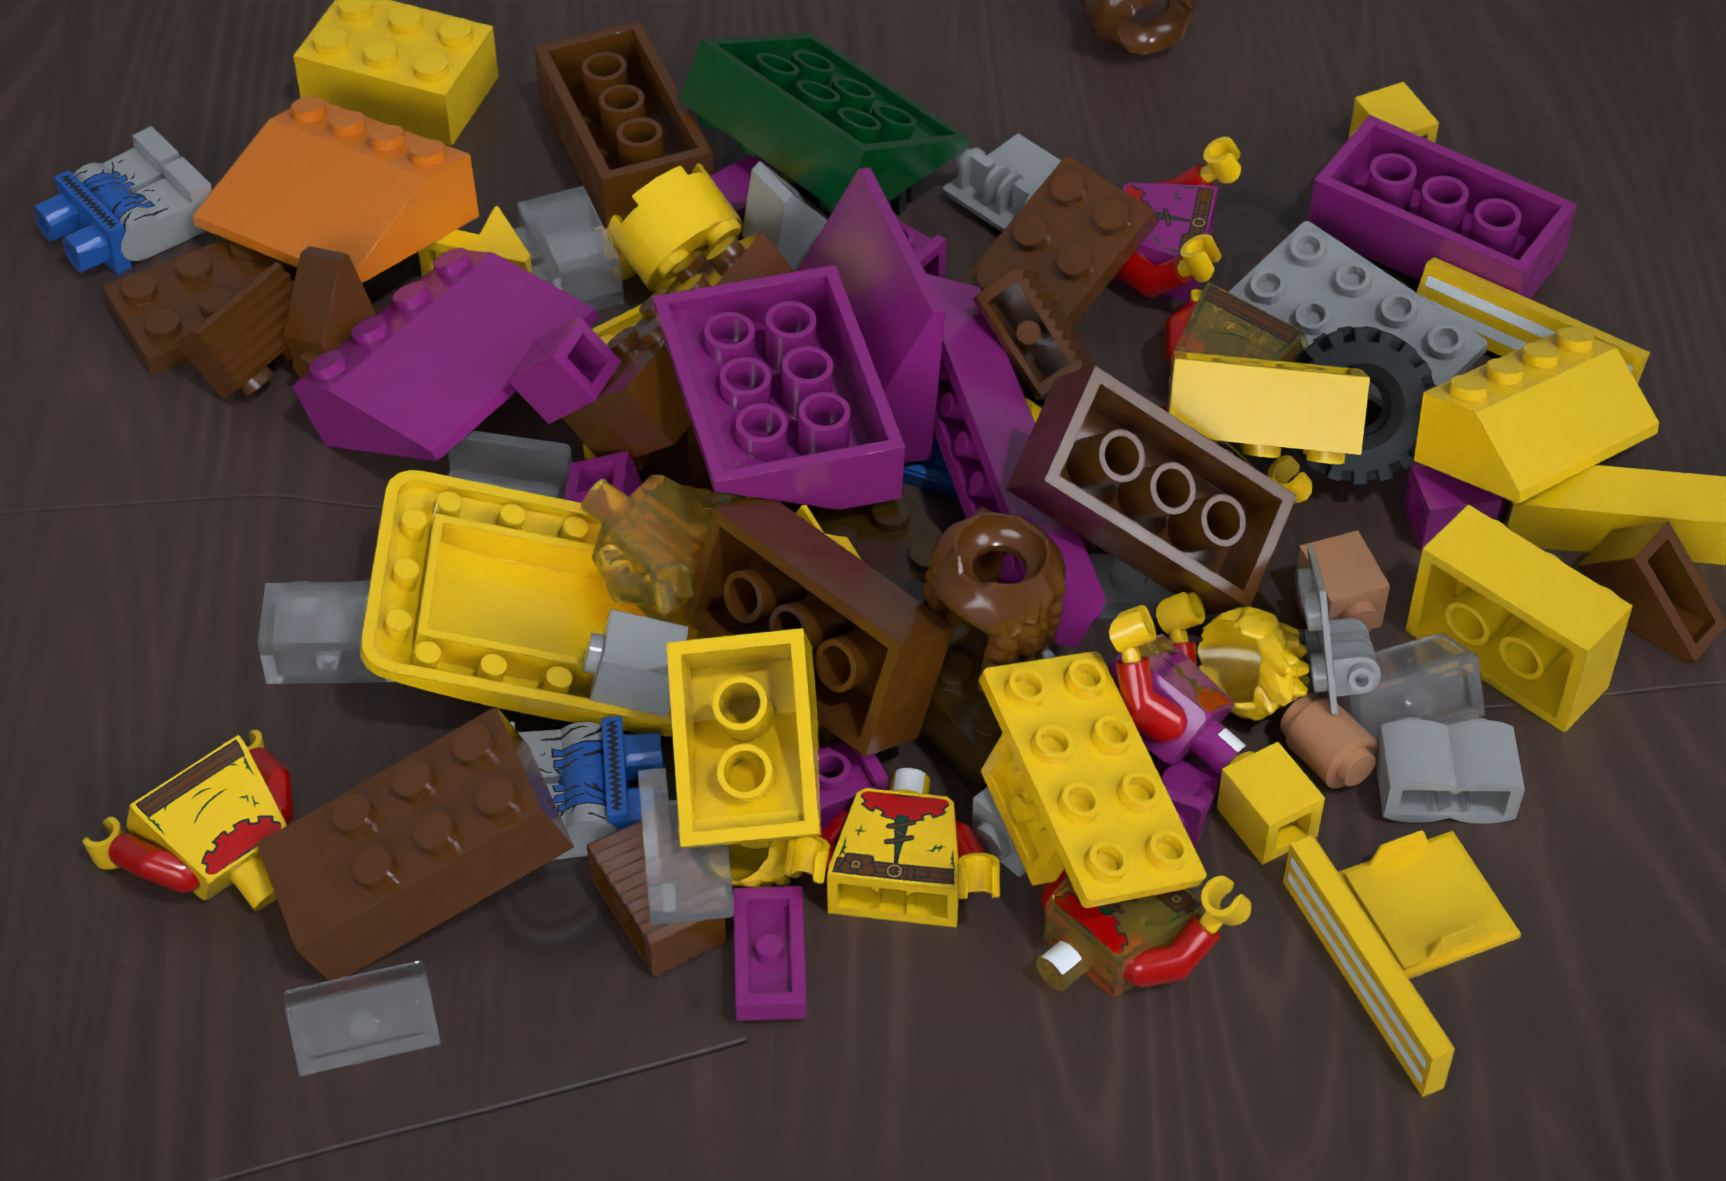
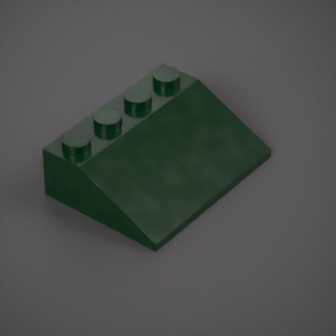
(815, 114)

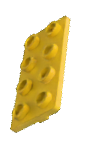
(1082, 784)

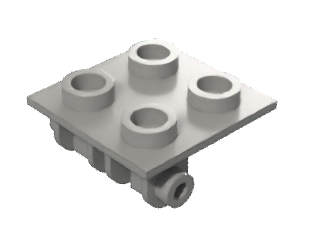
(1002, 181)
(1338, 649)

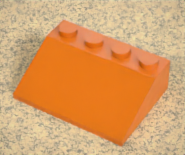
(340, 187)

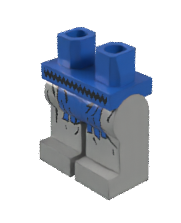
(125, 206)
(590, 774)

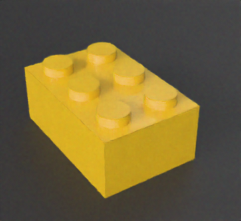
(399, 65)
(1271, 404)
(1527, 615)

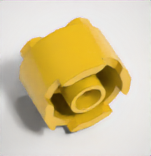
(671, 221)

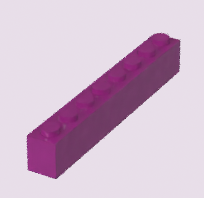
(982, 433)

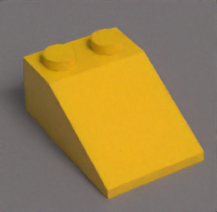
(745, 738)

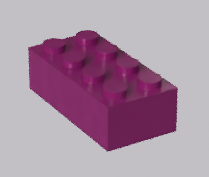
(1418, 201)

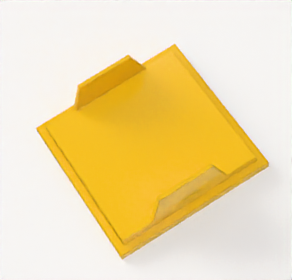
(1429, 902)

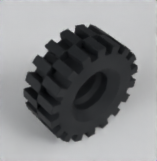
(1401, 380)

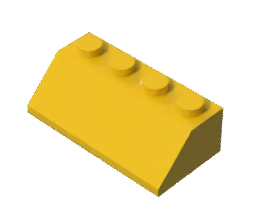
(1534, 416)

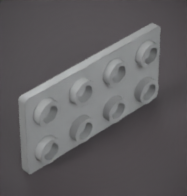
(1328, 286)

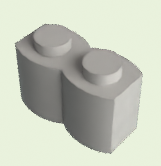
(1448, 771)

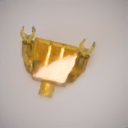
(651, 541)

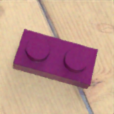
(769, 953)

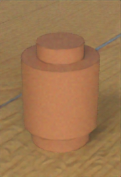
(1327, 743)

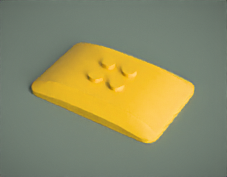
(491, 599)

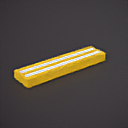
(1504, 316)
(1368, 966)

